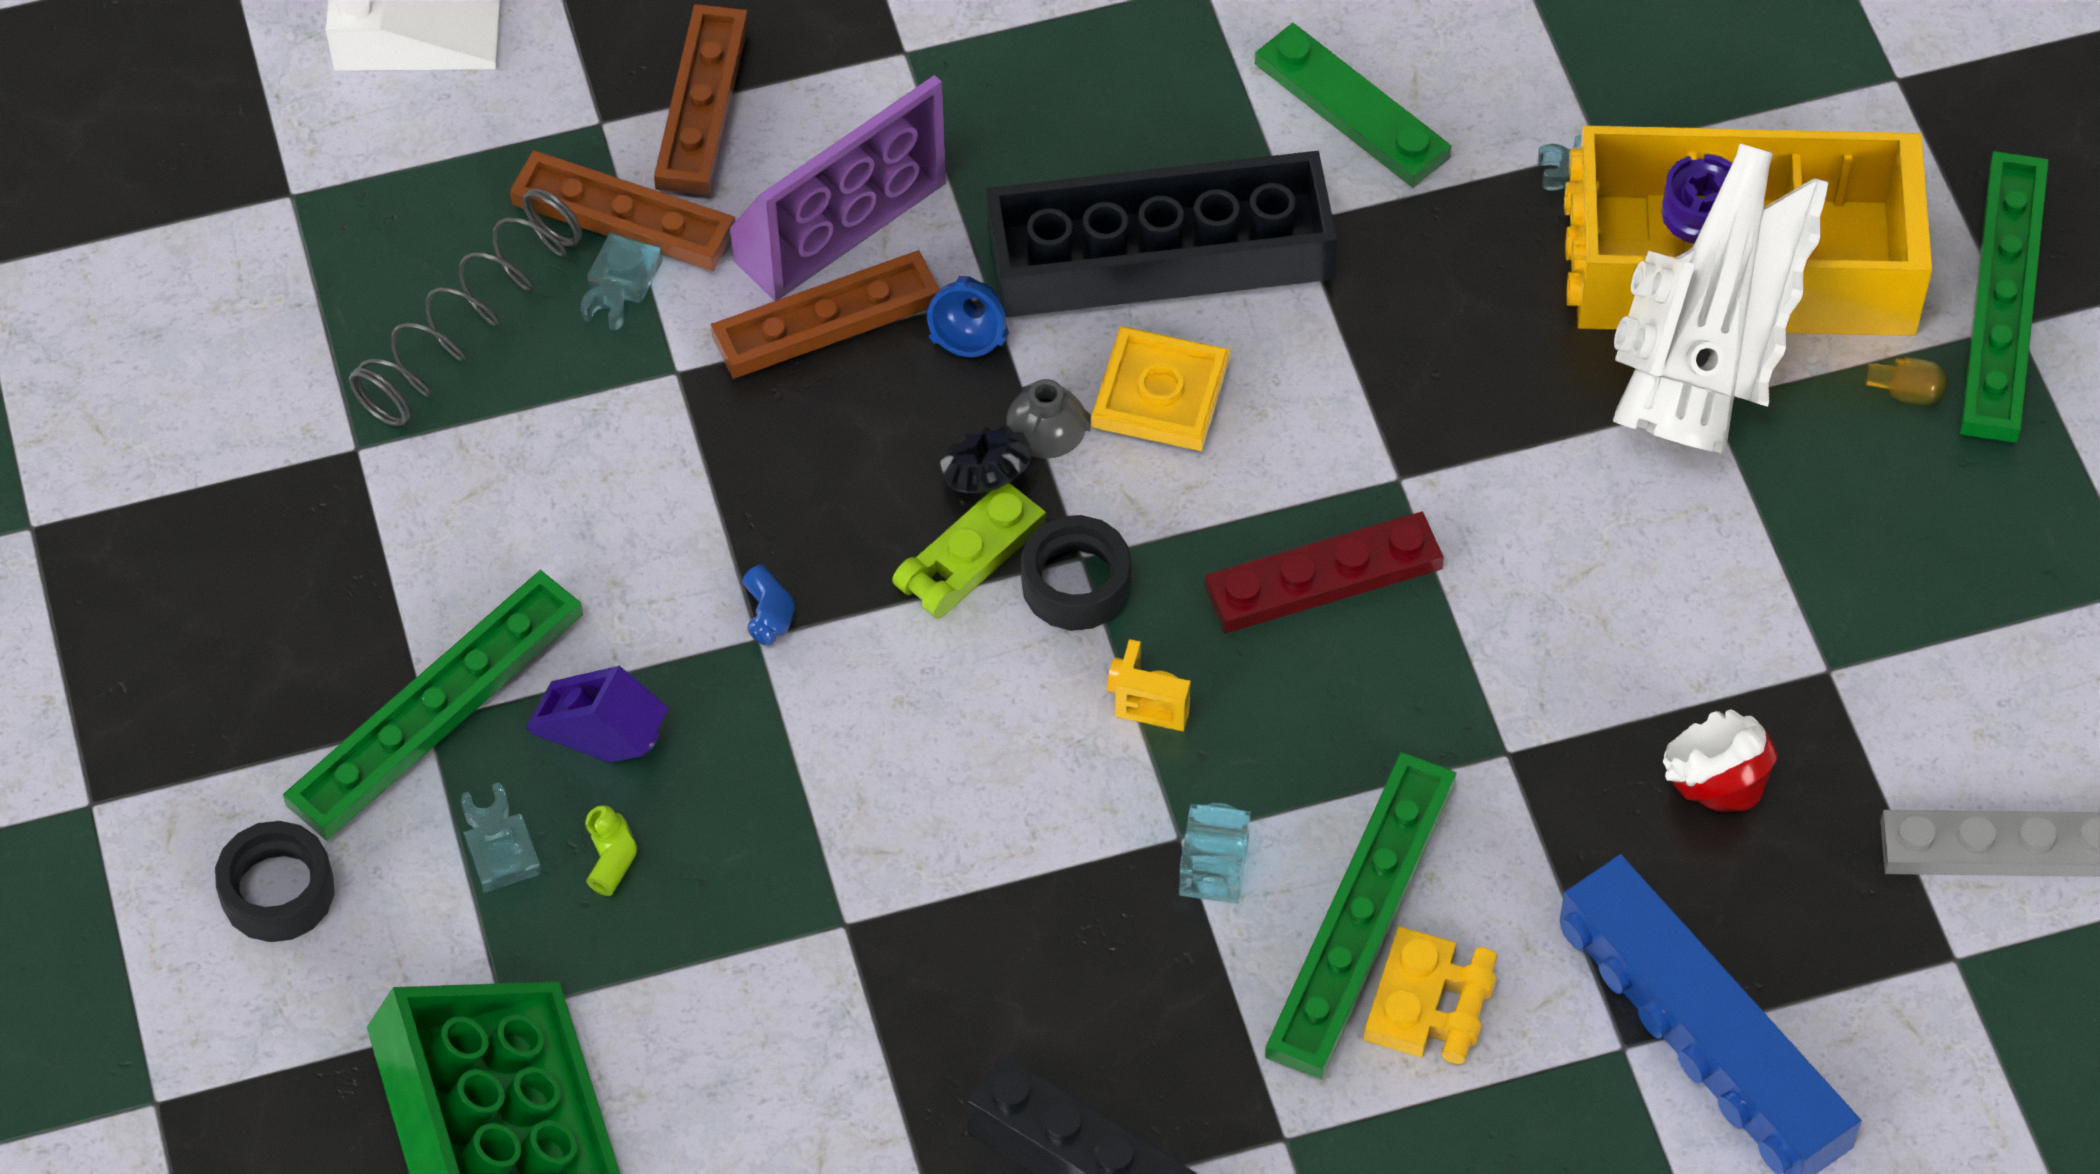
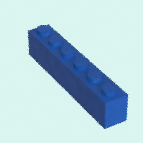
(1708, 1021)

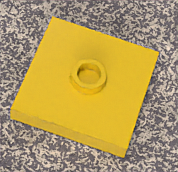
(1160, 388)

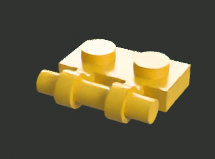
(1412, 989)

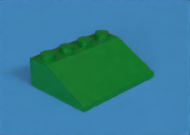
(489, 1081)

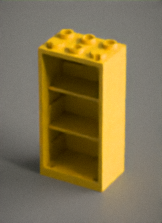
(1873, 226)

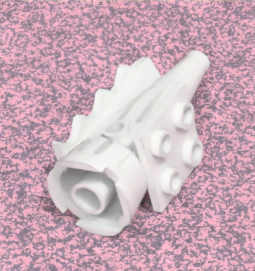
(1718, 312)

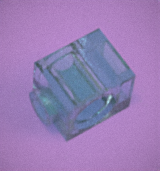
(1214, 852)

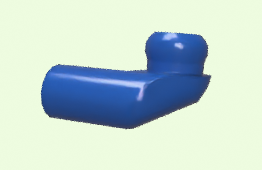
(774, 605)

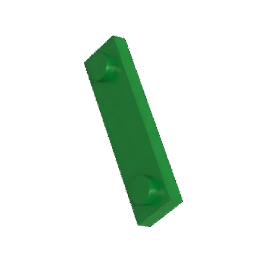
(1352, 104)

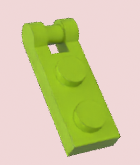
(970, 550)

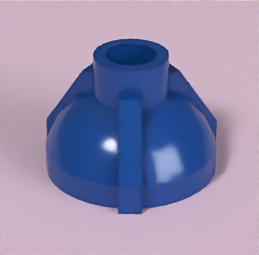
(961, 324)

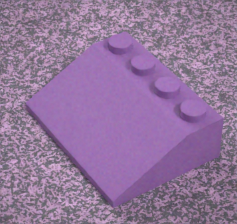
(844, 193)

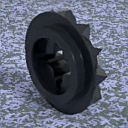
(1003, 456)

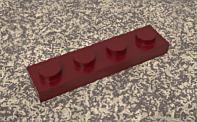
(1323, 572)

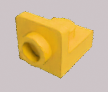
(1148, 696)

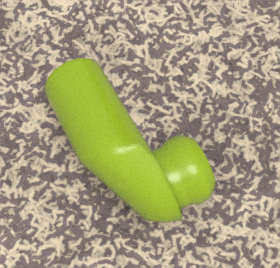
(615, 846)

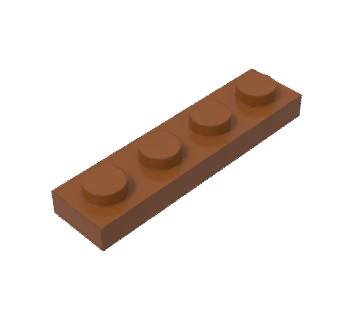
(701, 100)
(626, 209)
(824, 314)

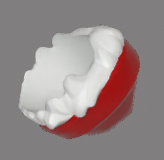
(1722, 762)

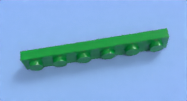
(2004, 297)
(432, 705)
(1360, 916)

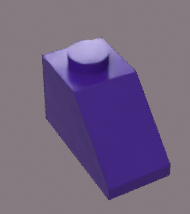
(600, 715)

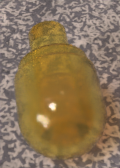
(1909, 380)

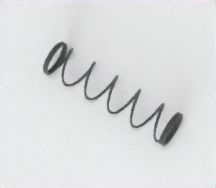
(541, 229)

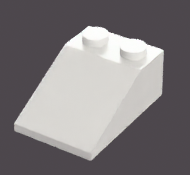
(413, 34)

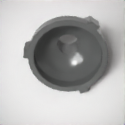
(1049, 427)

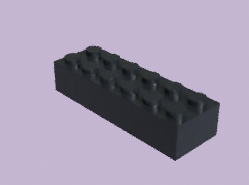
(1161, 233)

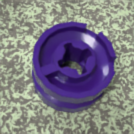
(1687, 179)

